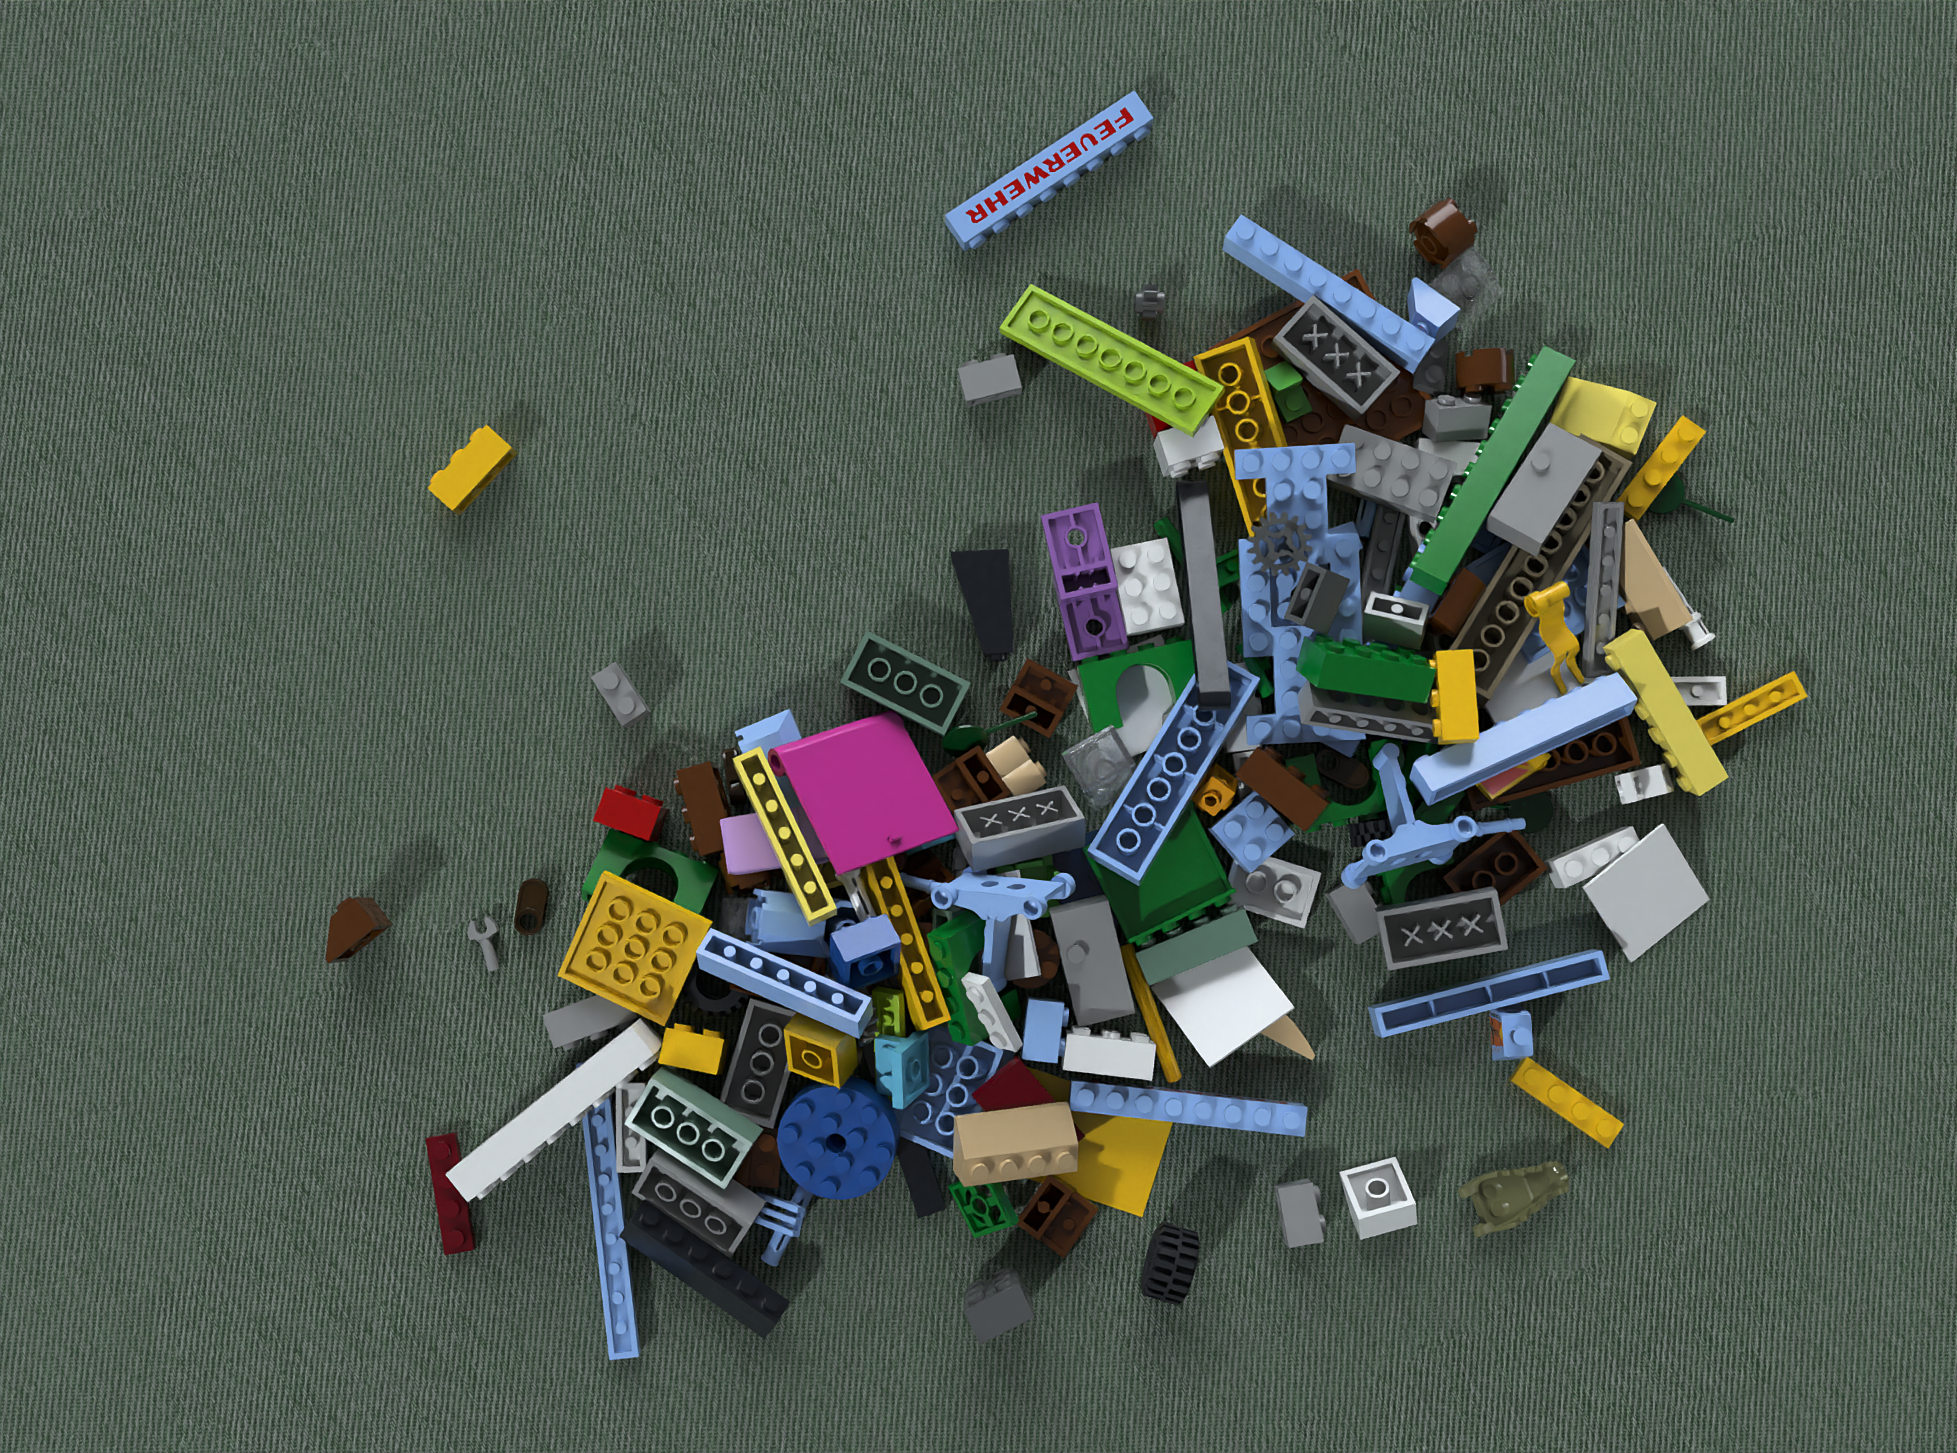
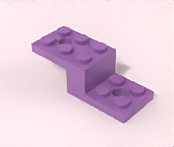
(1084, 581)

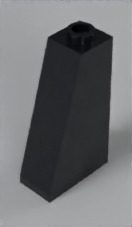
(987, 594)

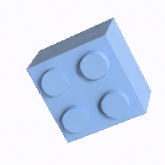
(1251, 831)
(1042, 1029)

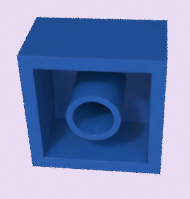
(865, 952)

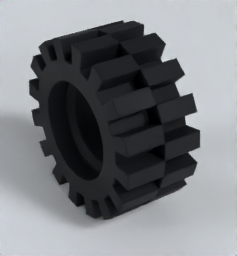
(1365, 832)

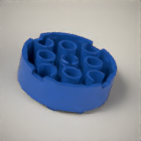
(843, 1165)

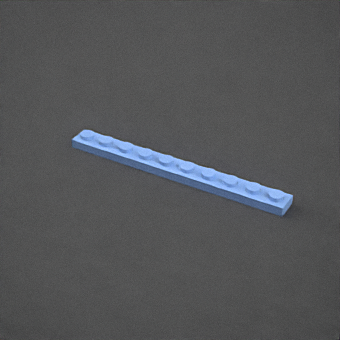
(608, 1225)

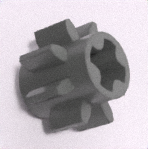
(1149, 302)

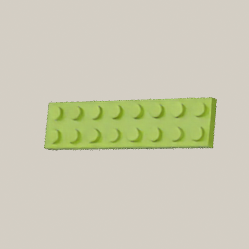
(1112, 360)

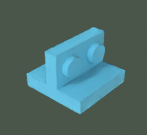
(902, 1067)

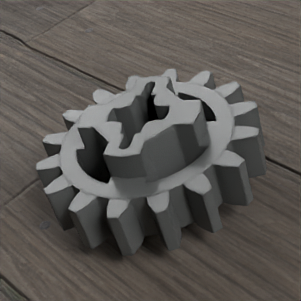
(1287, 532)

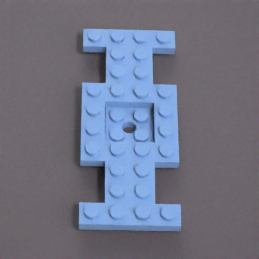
(1297, 486)

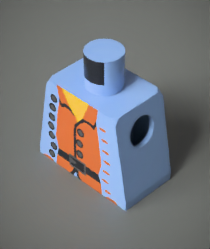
(1511, 1033)

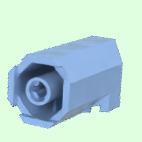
(770, 734)
(780, 925)

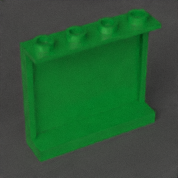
(1176, 886)

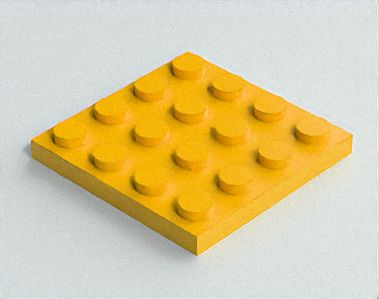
(634, 948)

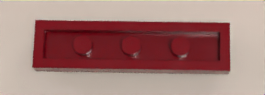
(451, 1206)

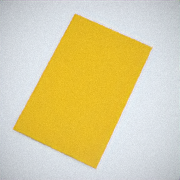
(1115, 1156)

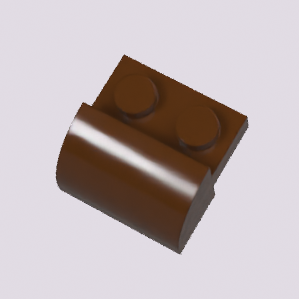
(1455, 604)
(1039, 691)
(970, 781)
(924, 866)
(762, 1163)
(1057, 1214)

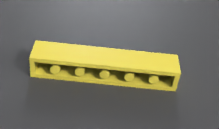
(1665, 713)
(785, 836)

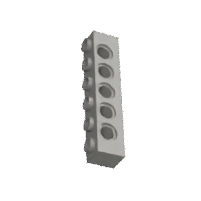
(1367, 714)

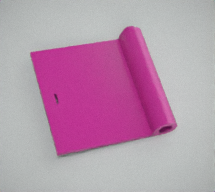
(864, 788)

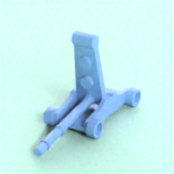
(1413, 839)
(995, 901)

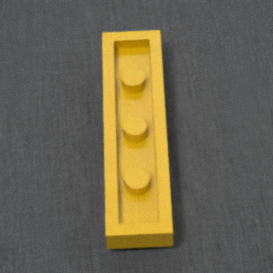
(1660, 467)
(1751, 708)
(1566, 1102)

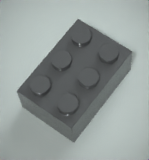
(997, 1304)

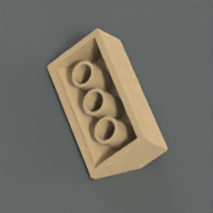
(1646, 588)
(1014, 1144)

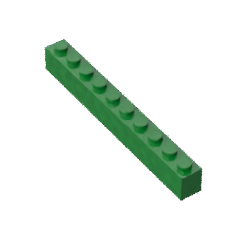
(1491, 471)

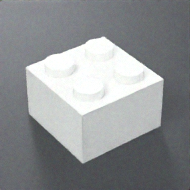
(1181, 452)

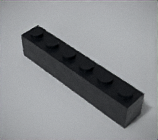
(704, 1269)

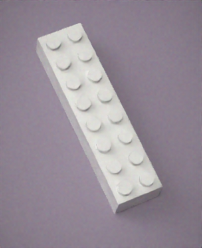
(550, 1114)

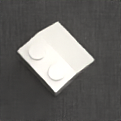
(1378, 1198)

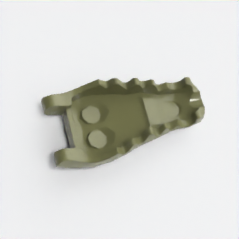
(1511, 1196)

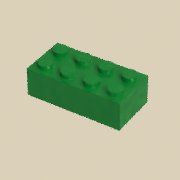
(1365, 668)

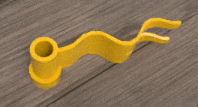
(1553, 630)

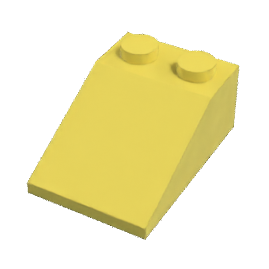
(1603, 414)

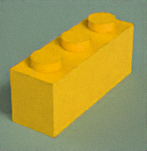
(471, 469)
(1454, 697)

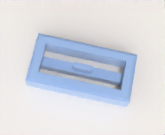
(797, 1222)

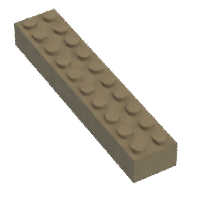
(1500, 617)

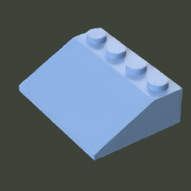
(954, 1075)

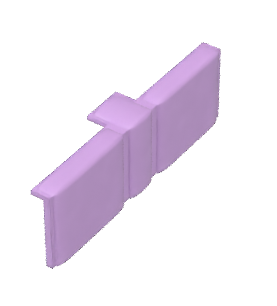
(749, 849)

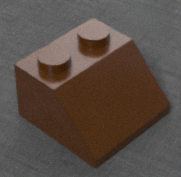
(354, 927)

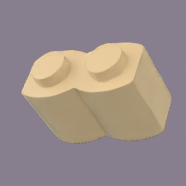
(1016, 768)

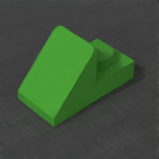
(1287, 392)

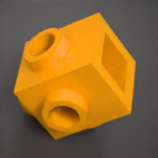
(1215, 790)

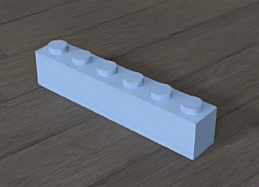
(785, 983)

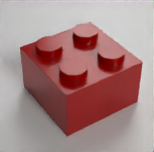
(630, 814)

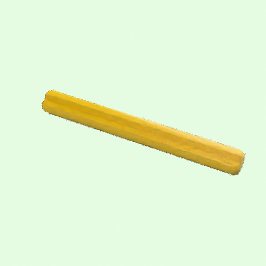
(1150, 1014)

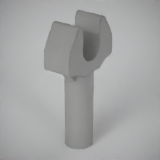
(486, 941)

